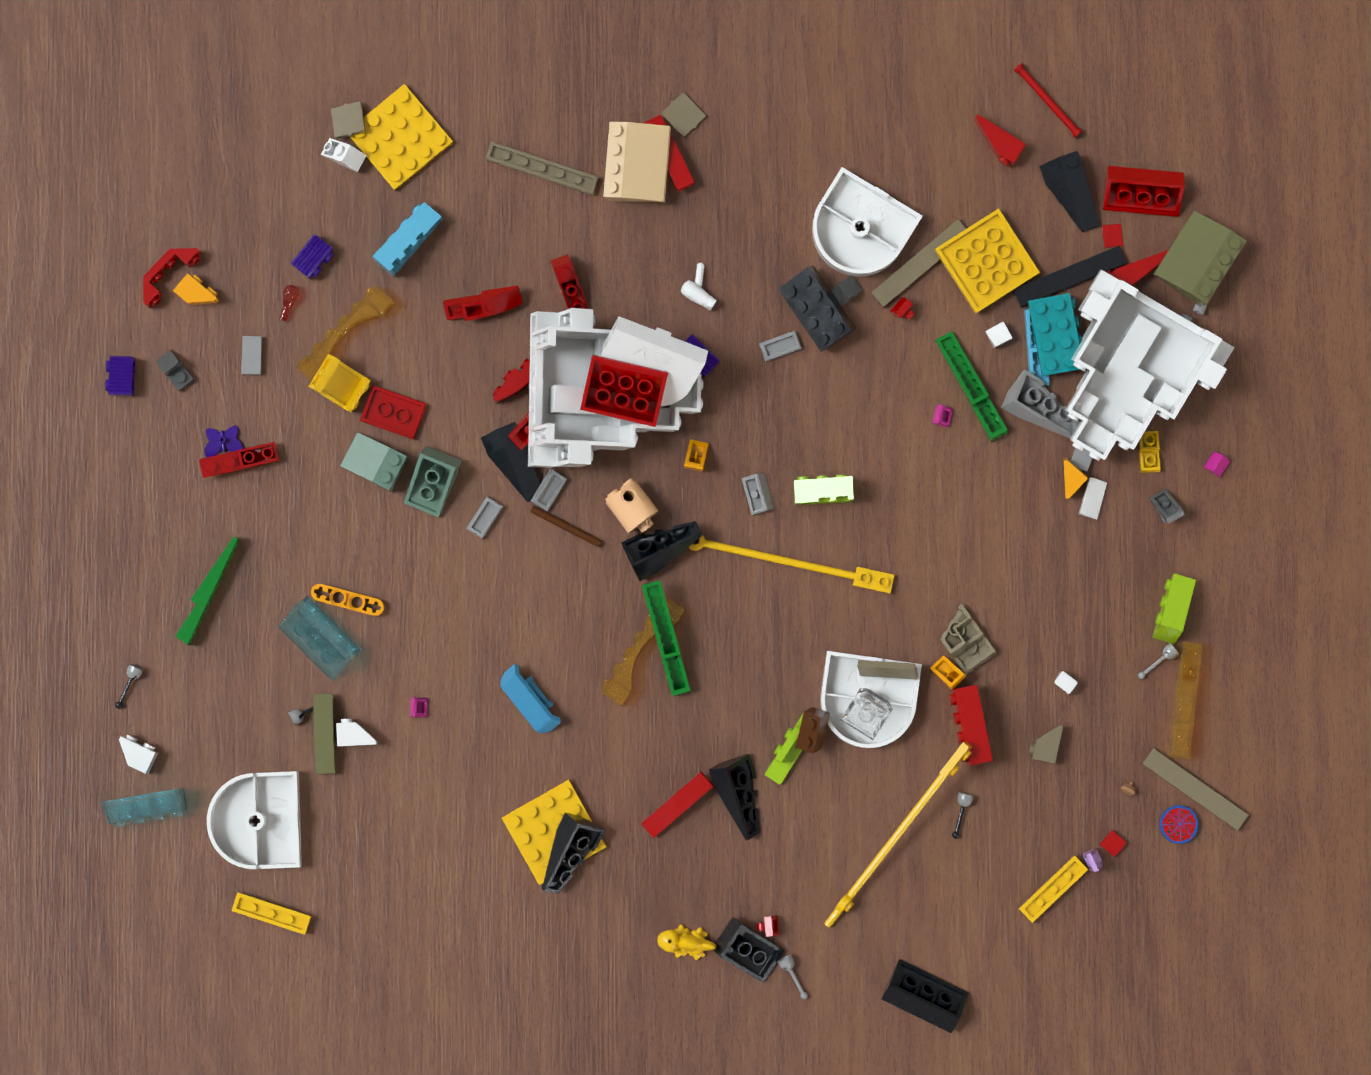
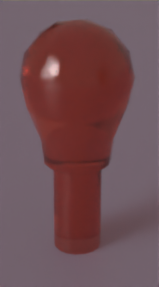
(290, 296)

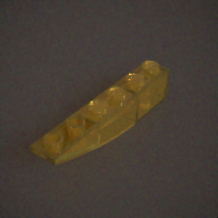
(1185, 701)

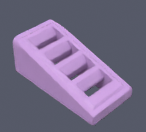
(1093, 860)

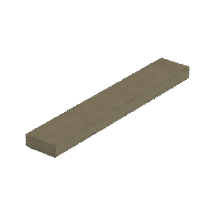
(542, 168)
(914, 267)
(1195, 789)

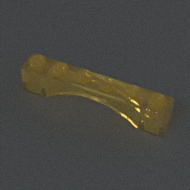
(372, 306)
(620, 684)

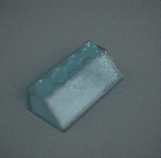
(319, 638)
(145, 806)

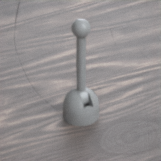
(1169, 653)
(787, 964)

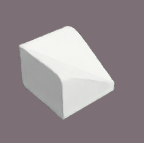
(998, 335)
(1065, 682)

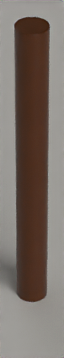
(566, 526)

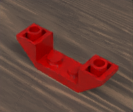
(151, 295)

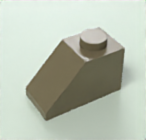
(1046, 746)

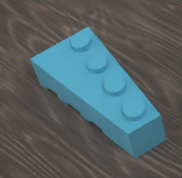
(407, 238)

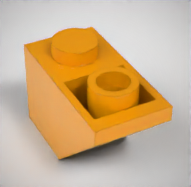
(193, 292)

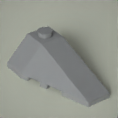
(1035, 404)

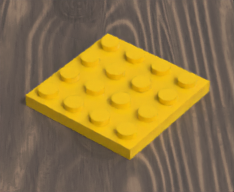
(401, 137)
(987, 261)
(536, 824)

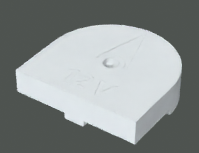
(884, 221)
(656, 350)
(841, 685)
(276, 802)

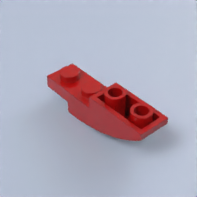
(483, 305)
(514, 382)
(238, 460)

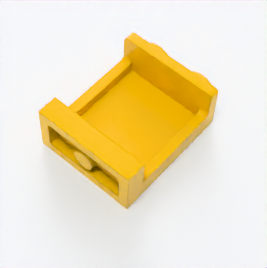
(339, 383)

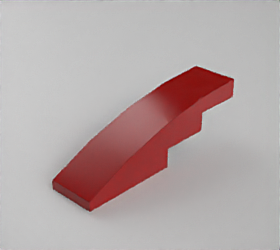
(676, 165)
(677, 804)

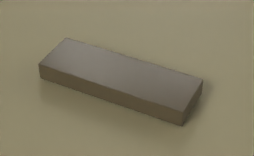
(887, 669)

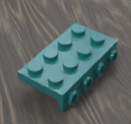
(1055, 333)

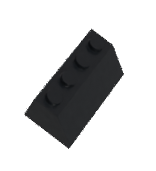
(925, 996)

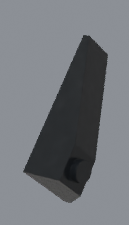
(1070, 186)
(511, 460)
(654, 551)
(735, 787)
(570, 846)

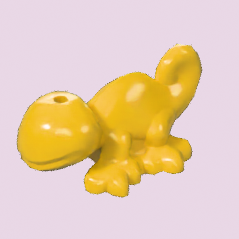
(683, 942)

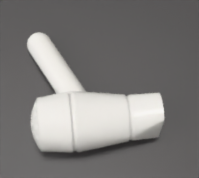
(695, 292)

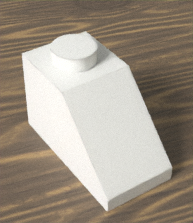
(353, 734)

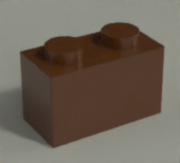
(812, 730)

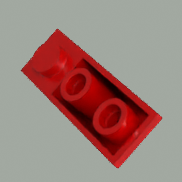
(568, 282)

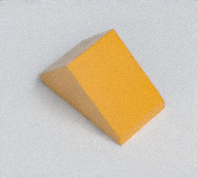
(696, 455)
(1073, 477)
(947, 672)

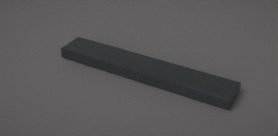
(1069, 276)

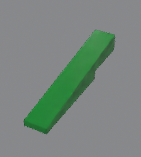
(971, 387)
(205, 594)
(665, 638)

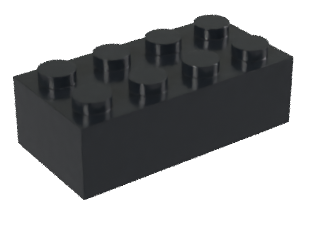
(817, 308)

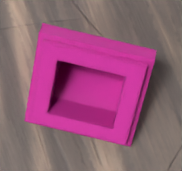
(942, 416)
(1216, 464)
(418, 707)

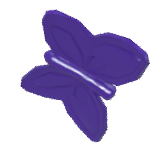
(222, 440)

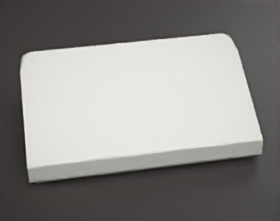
(1092, 498)

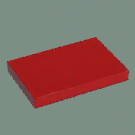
(393, 412)

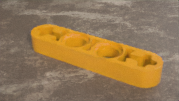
(347, 601)

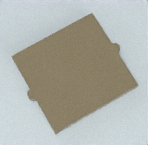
(683, 114)
(348, 120)

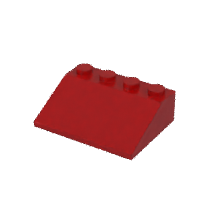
(624, 390)

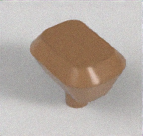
(1128, 789)

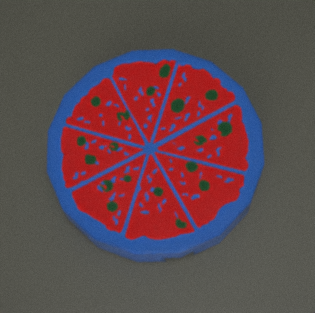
(1178, 824)

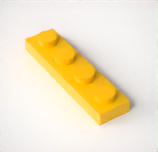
(1053, 889)
(271, 913)

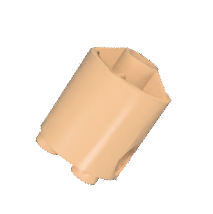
(634, 513)

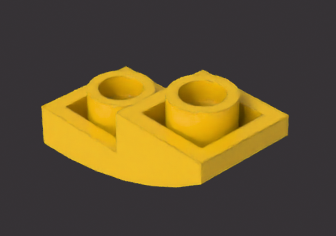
(1149, 452)

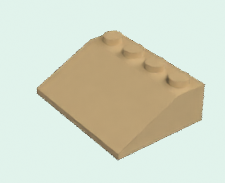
(636, 162)

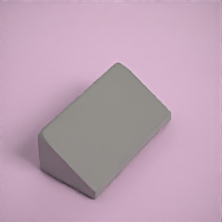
(757, 493)

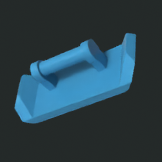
(529, 700)

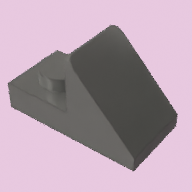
(846, 290)
(174, 370)
(1166, 506)

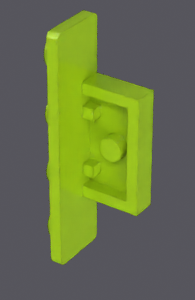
(785, 755)

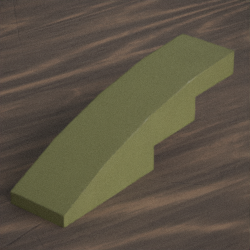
(324, 734)

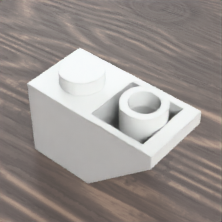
(343, 154)
(137, 755)

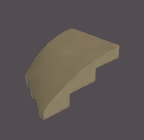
(967, 642)

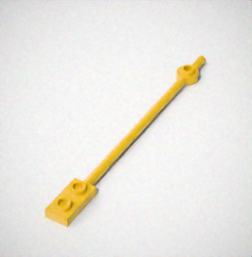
(862, 577)
(950, 768)

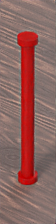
(1047, 99)

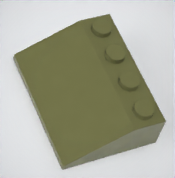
(1199, 258)

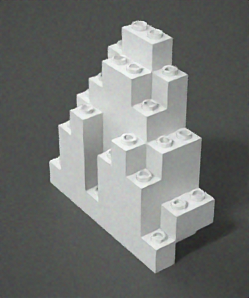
(1136, 364)
(558, 375)

